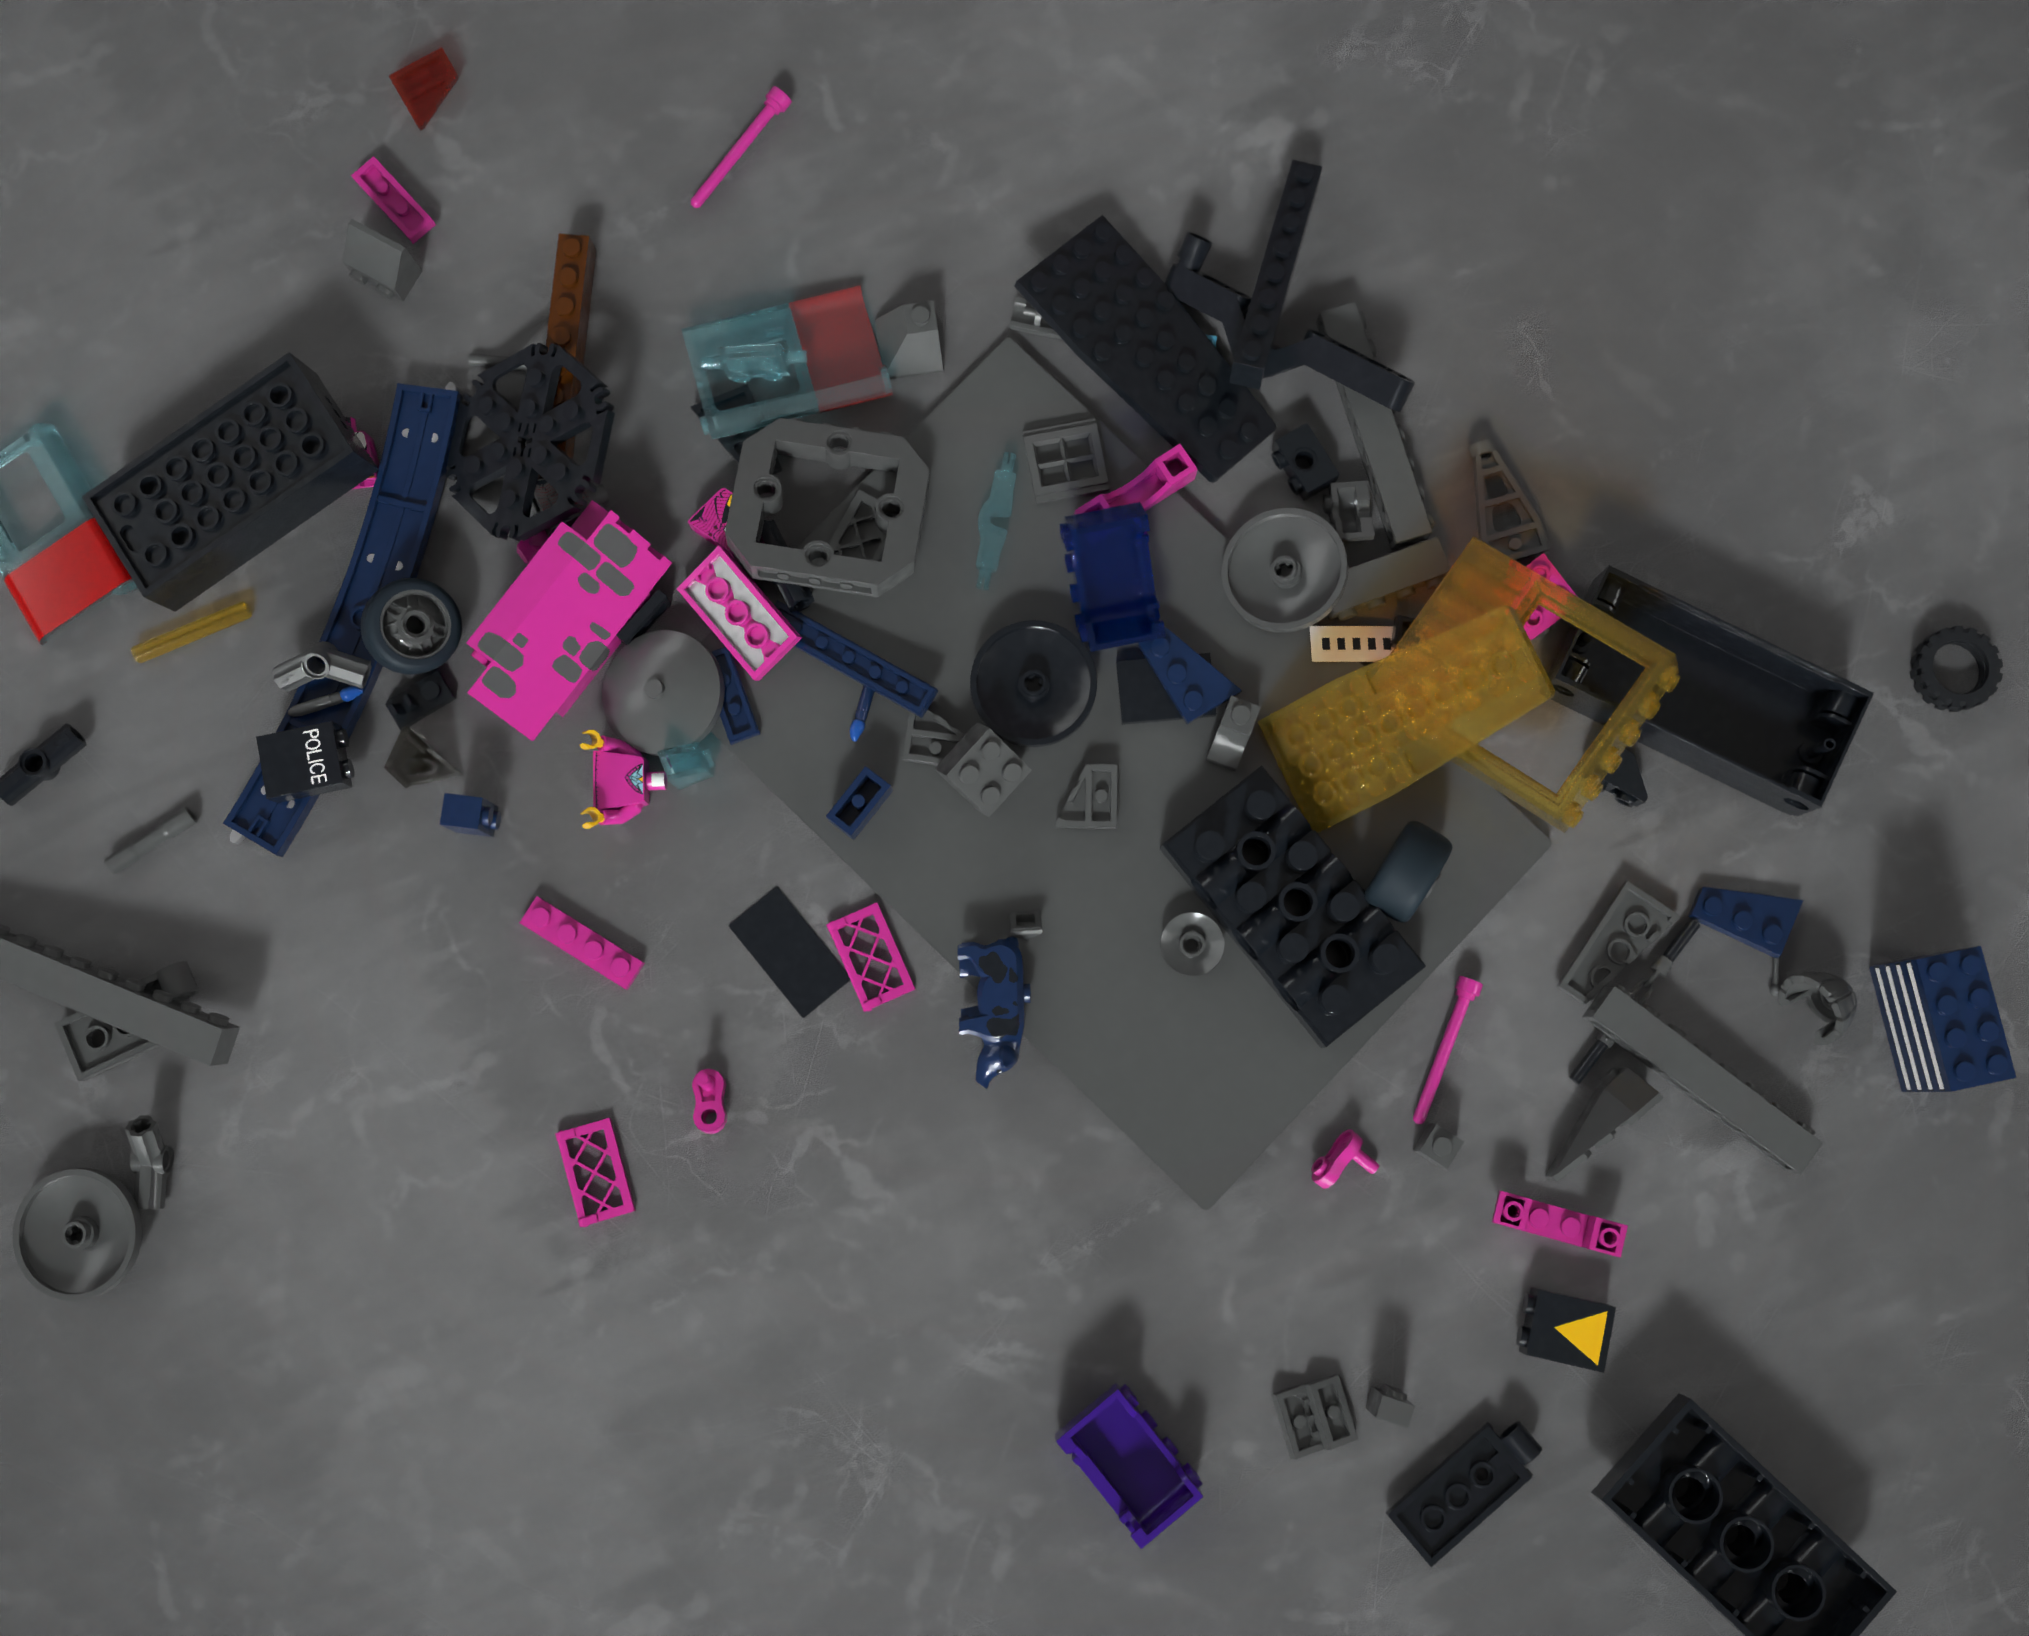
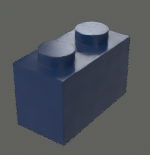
(859, 803)
(470, 815)

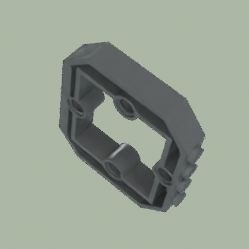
(816, 442)

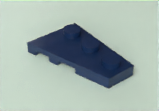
(1187, 676)
(1748, 917)

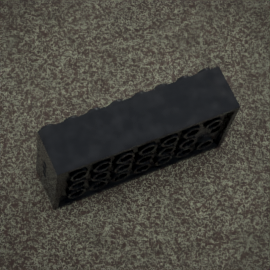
(229, 483)

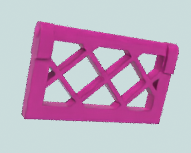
(884, 934)
(620, 1180)

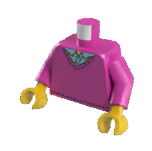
(619, 781)

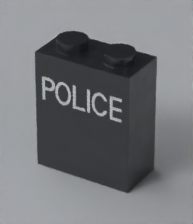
(305, 761)

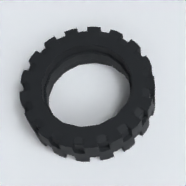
(1981, 650)

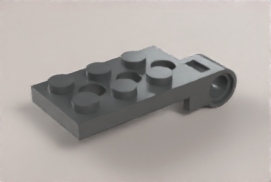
(118, 1047)

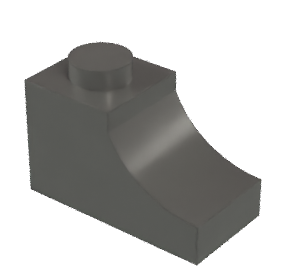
(1233, 733)

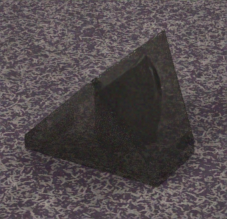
(417, 761)

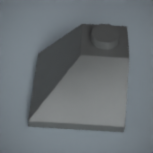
(910, 340)

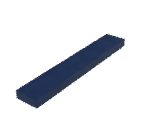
(860, 663)

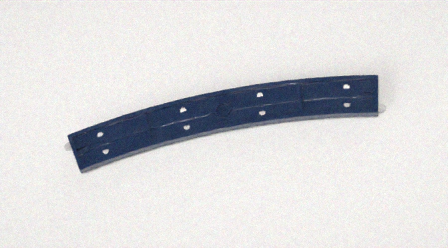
(386, 551)

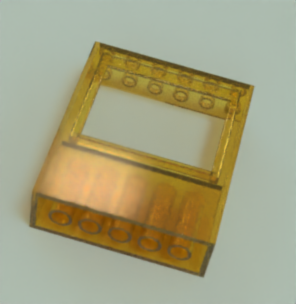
(1490, 580)

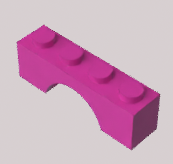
(1154, 484)

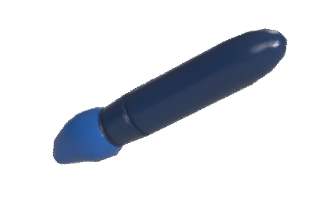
(858, 724)

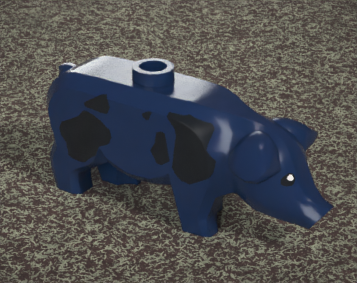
(1001, 1004)

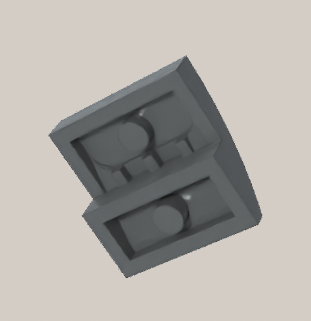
(1314, 1416)

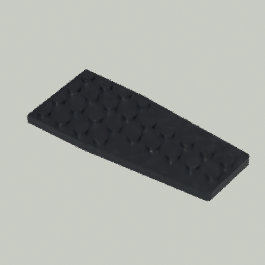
(1146, 347)

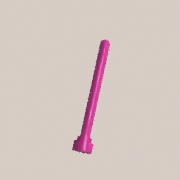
(775, 102)
(1466, 991)

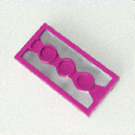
(739, 613)

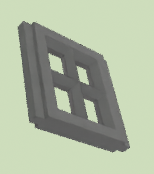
(1070, 487)

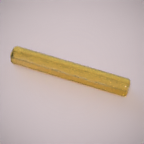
(191, 632)

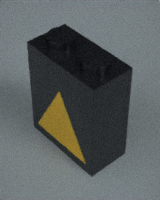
(1566, 1329)

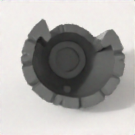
(1830, 1000)

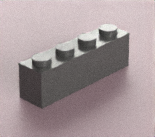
(1392, 576)

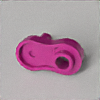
(709, 1095)
(1345, 1148)

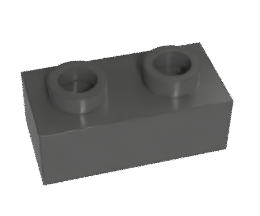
(1390, 1405)

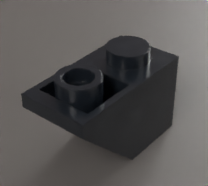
(1626, 782)

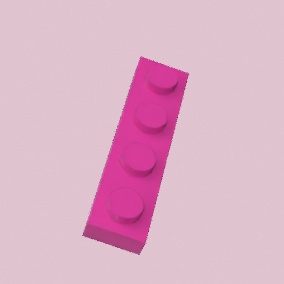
(582, 943)

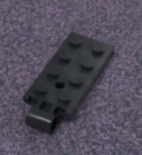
(1452, 1499)

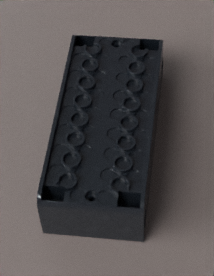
(1740, 702)

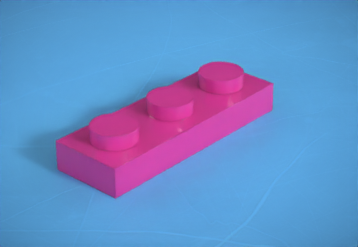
(393, 200)

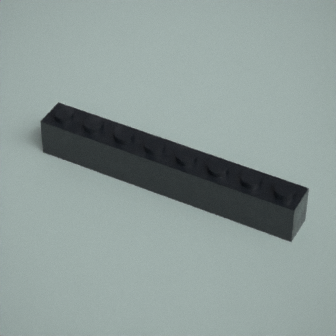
(1275, 275)

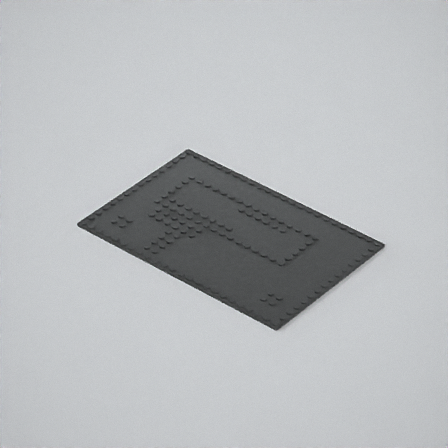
(1178, 1062)

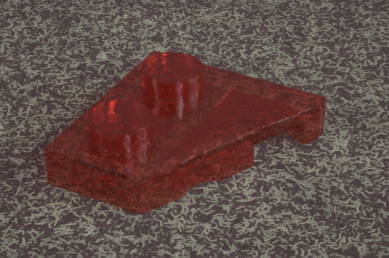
(425, 85)

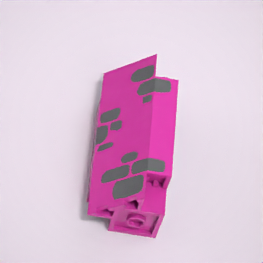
(562, 618)

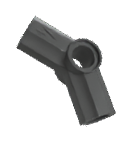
(337, 666)
(149, 1162)

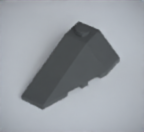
(1614, 1103)

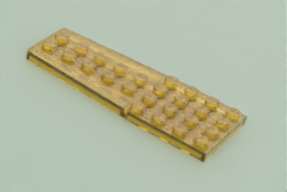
(1404, 716)

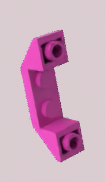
(1559, 1224)

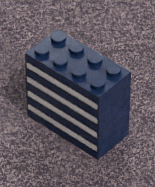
(1942, 1021)

